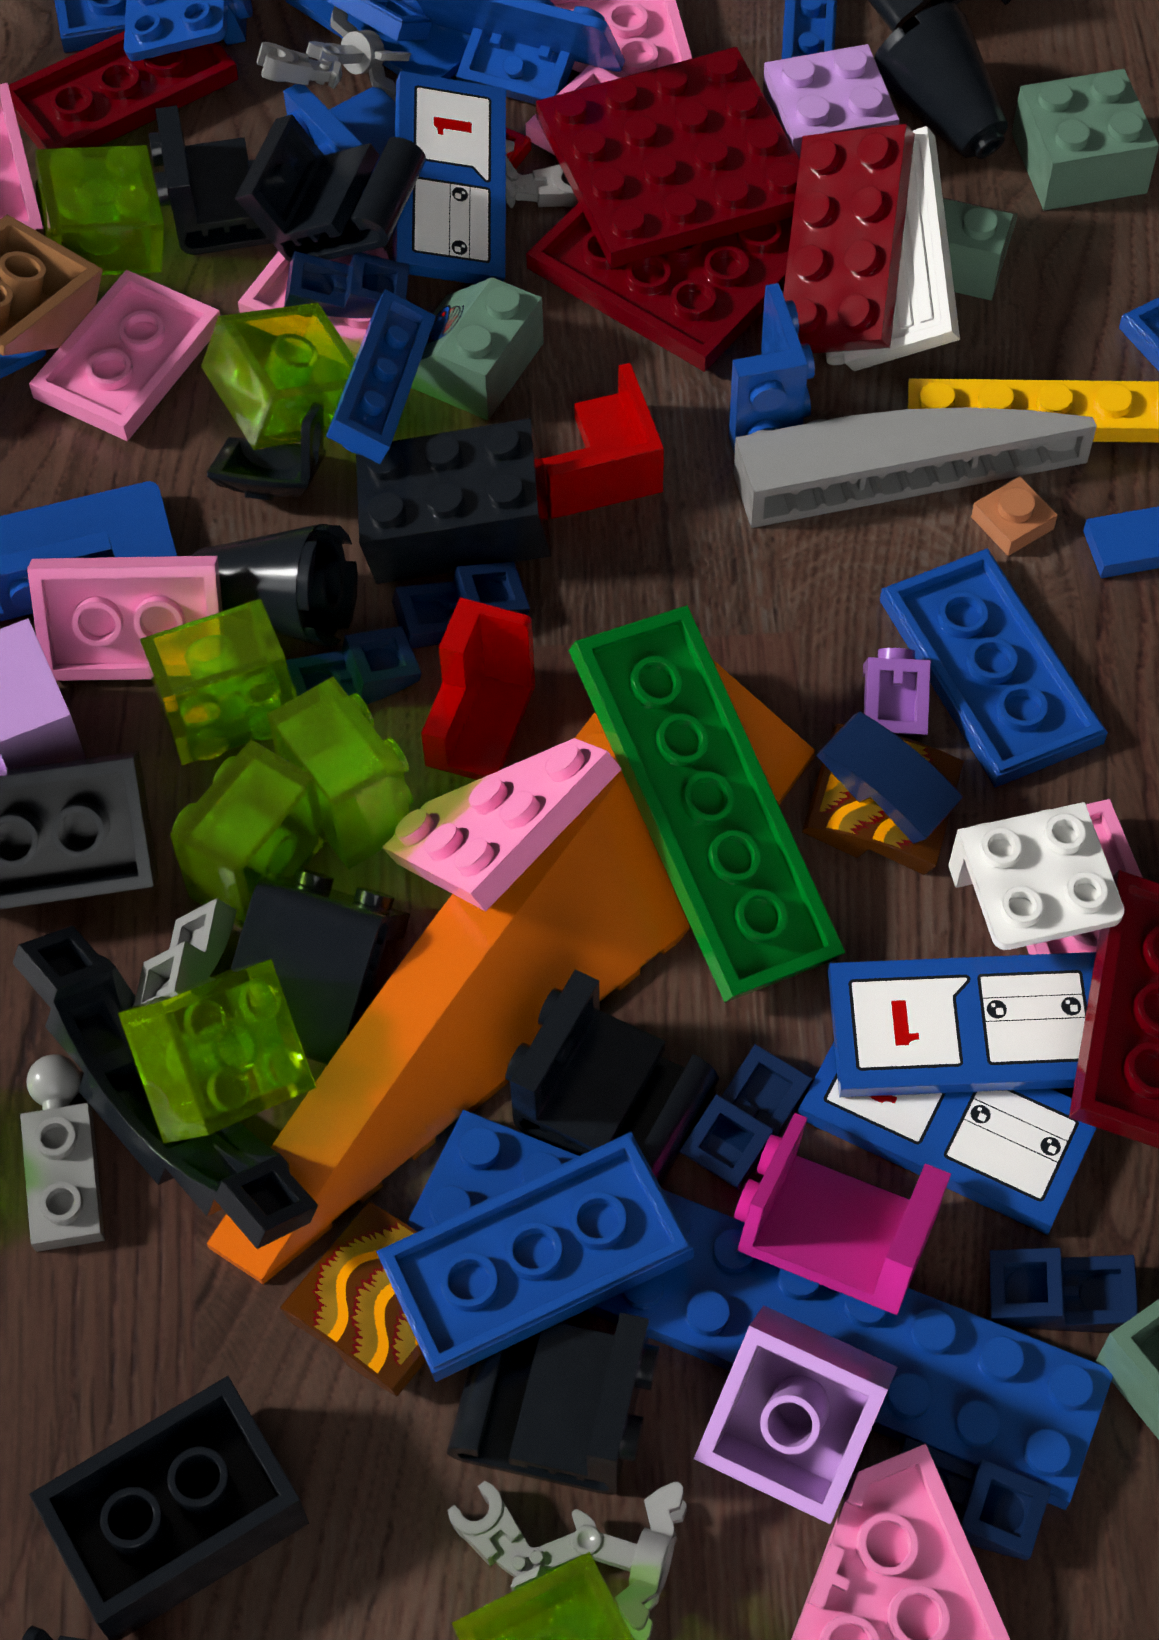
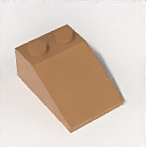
(41, 289)

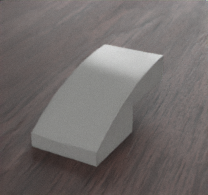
(193, 951)

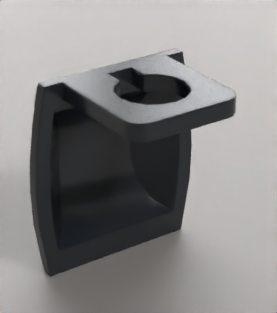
(275, 469)

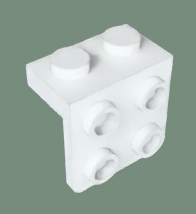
(1038, 876)

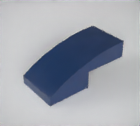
(344, 288)
(427, 608)
(369, 664)
(892, 773)
(739, 1122)
(1062, 1293)
(992, 1503)

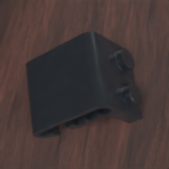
(202, 188)
(328, 201)
(321, 949)
(603, 1078)
(558, 1405)

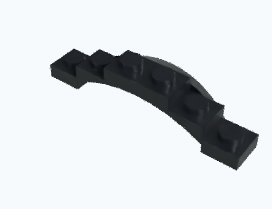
(216, 1170)

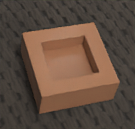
(1014, 516)

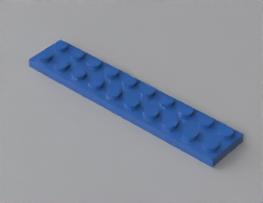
(958, 1376)

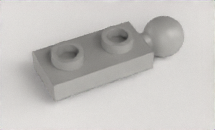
(60, 1159)

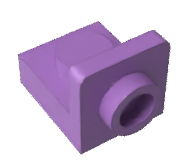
(898, 691)

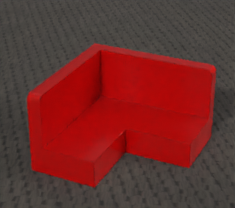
(620, 455)
(482, 690)

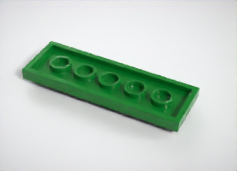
(706, 802)

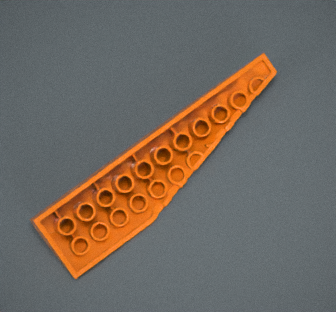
(476, 989)

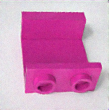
(836, 1225)

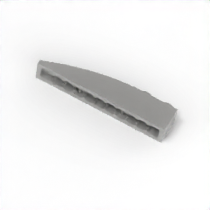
(897, 457)

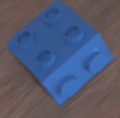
(352, 123)
(772, 387)

